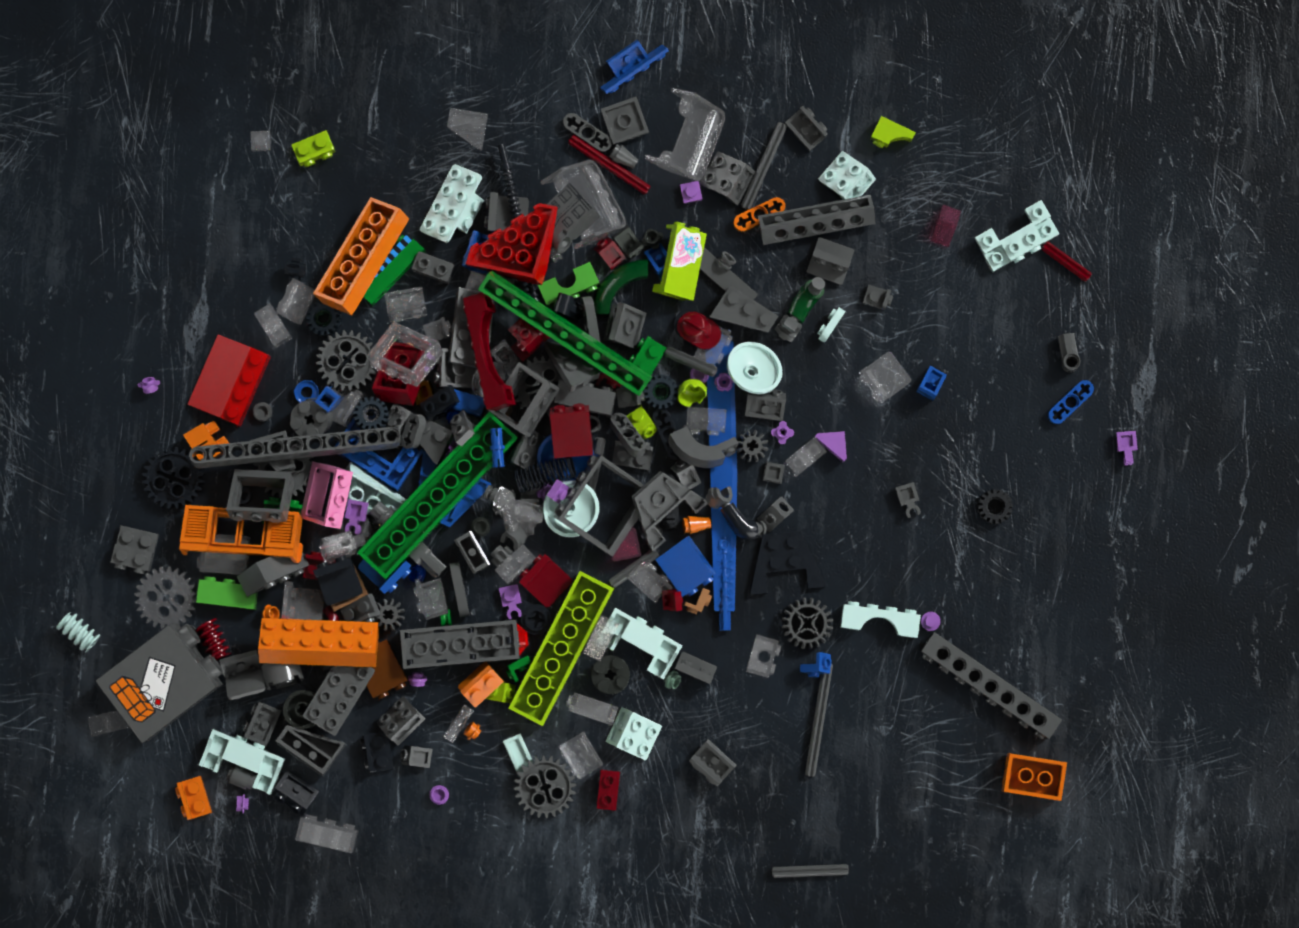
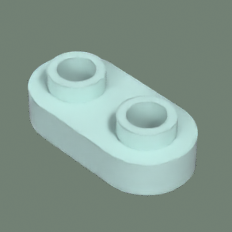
(834, 317)

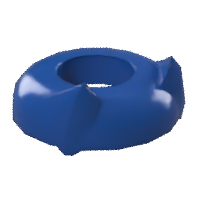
(306, 383)

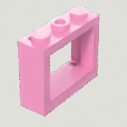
(316, 494)

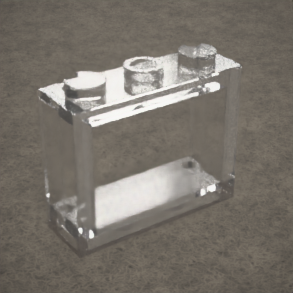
(396, 331)

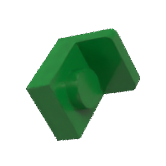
(520, 664)

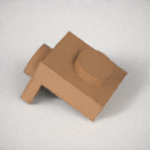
(704, 599)

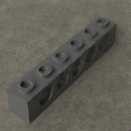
(816, 219)

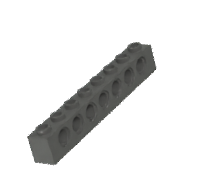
(1049, 720)

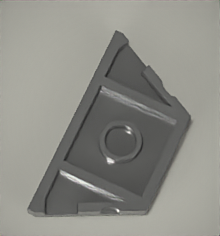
(570, 366)

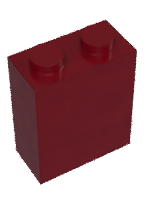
(571, 431)

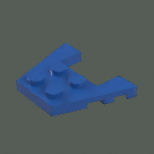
(474, 494)

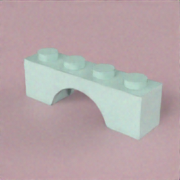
(905, 623)

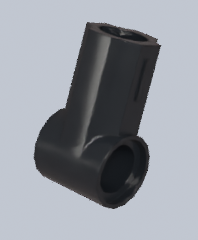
(567, 307)

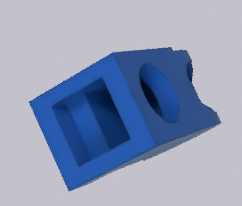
(329, 399)

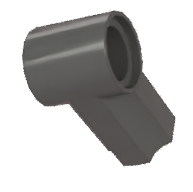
(1068, 350)
(424, 556)

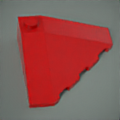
(520, 249)

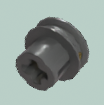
(381, 513)

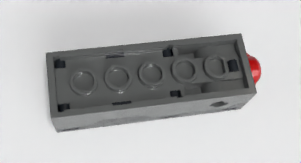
(462, 644)

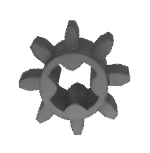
(500, 555)

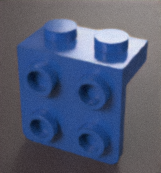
(383, 584)

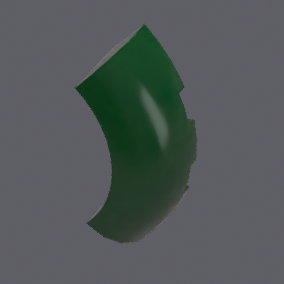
(615, 282)

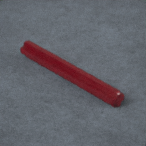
(608, 164)

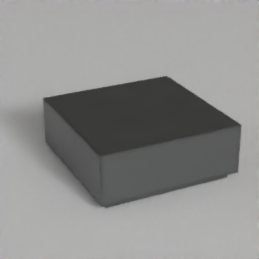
(773, 472)

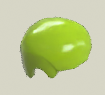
(691, 392)

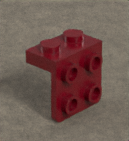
(545, 580)

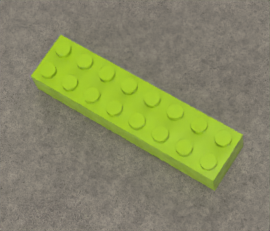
(561, 648)

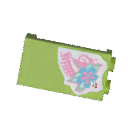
(682, 262)

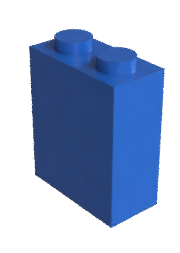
(686, 567)

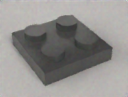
(624, 121)

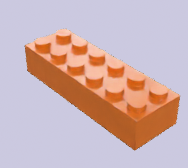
(361, 256)
(318, 642)

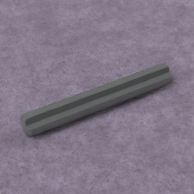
(816, 870)

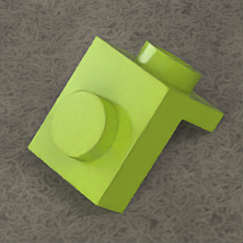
(642, 422)
(504, 693)

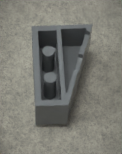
(743, 311)
(599, 400)
(269, 572)

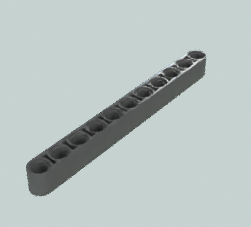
(286, 443)

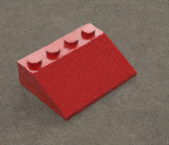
(229, 380)

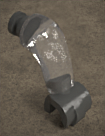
(505, 502)

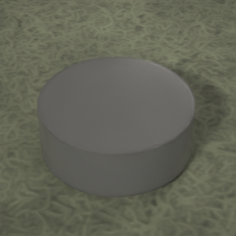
(262, 412)

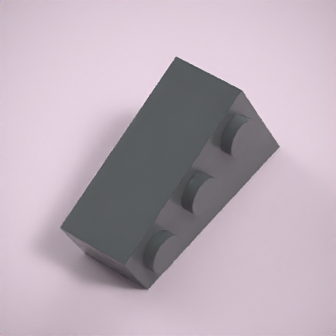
(311, 749)

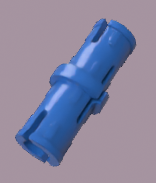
(497, 447)

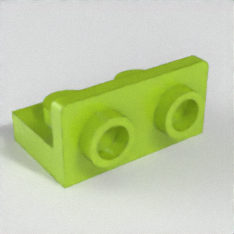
(313, 148)

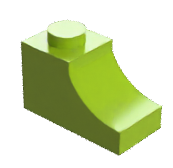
(889, 131)

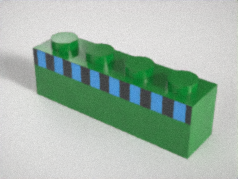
(393, 268)

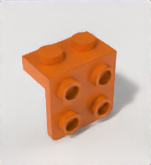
(480, 684)

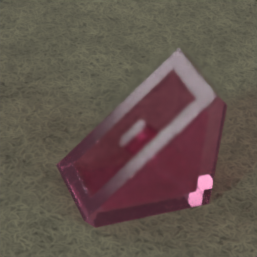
(946, 225)
(629, 548)

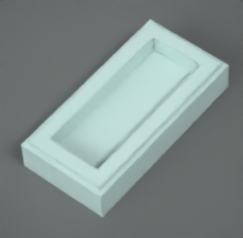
(518, 752)

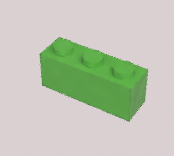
(224, 594)

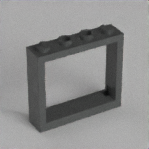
(626, 523)

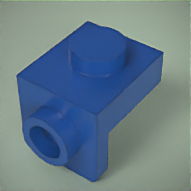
(822, 665)

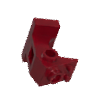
(528, 339)

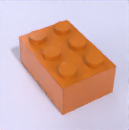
(1034, 776)

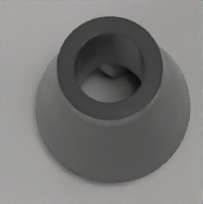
(623, 156)

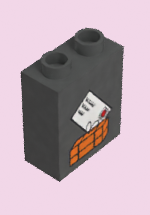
(161, 681)

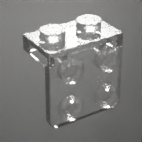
(884, 377)

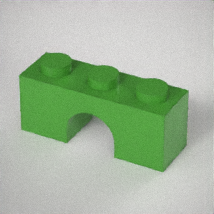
(585, 281)

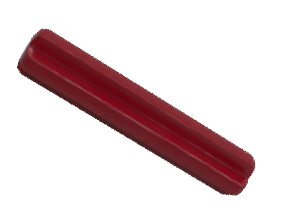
(1066, 261)

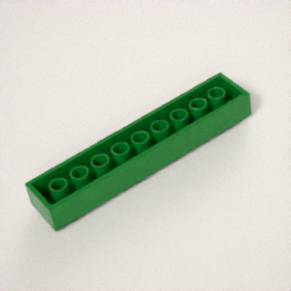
(434, 499)

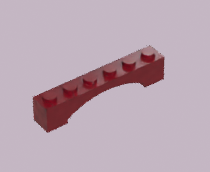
(479, 313)

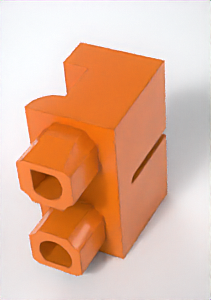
(203, 436)

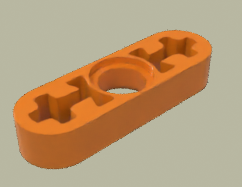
(744, 216)

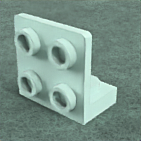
(847, 177)
(633, 733)

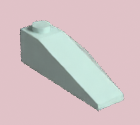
(369, 489)

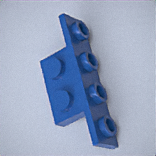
(629, 62)

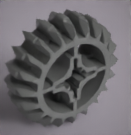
(819, 611)

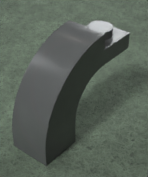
(697, 454)

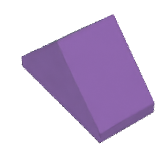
(834, 443)

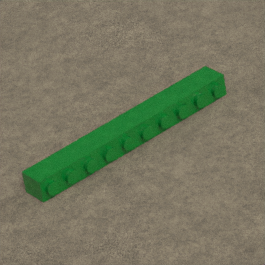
(565, 333)

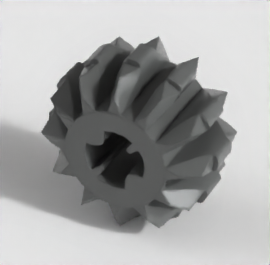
(757, 451)
(388, 621)

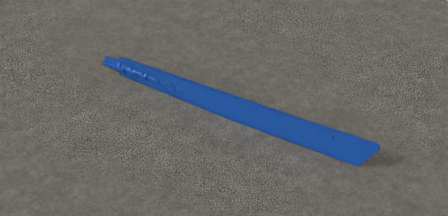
(721, 477)

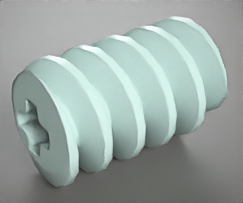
(78, 632)

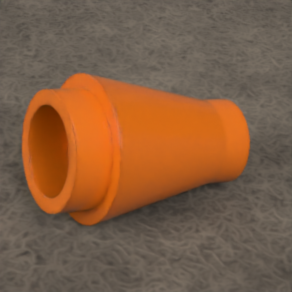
(694, 524)

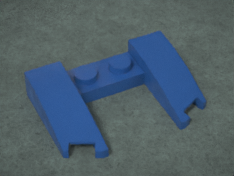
(389, 473)

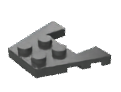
(657, 500)

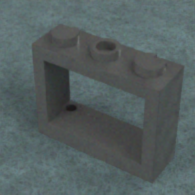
(538, 405)
(261, 479)

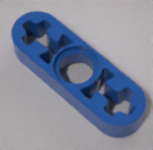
(1077, 389)

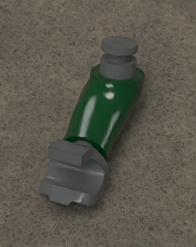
(801, 305)

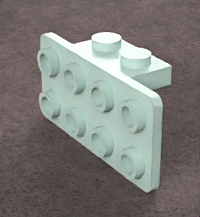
(454, 205)

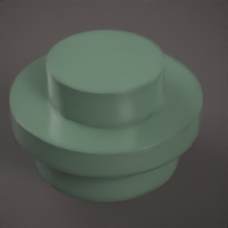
(672, 680)

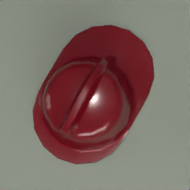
(699, 330)

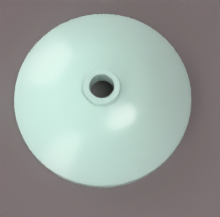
(757, 360)
(582, 513)

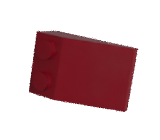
(393, 389)

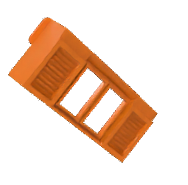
(277, 539)

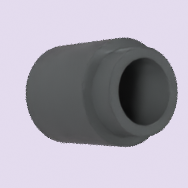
(241, 777)

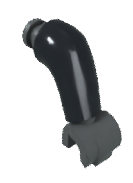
(741, 526)

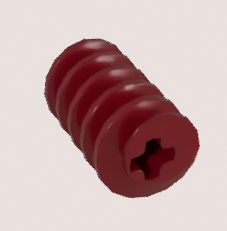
(212, 639)

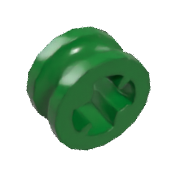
(446, 619)

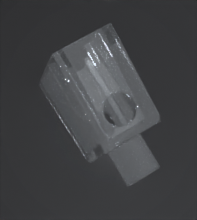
(332, 547)

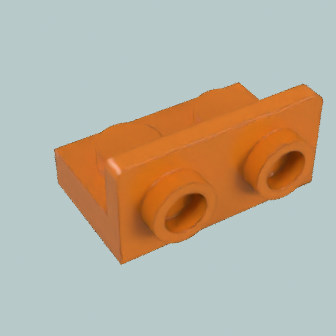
(193, 798)

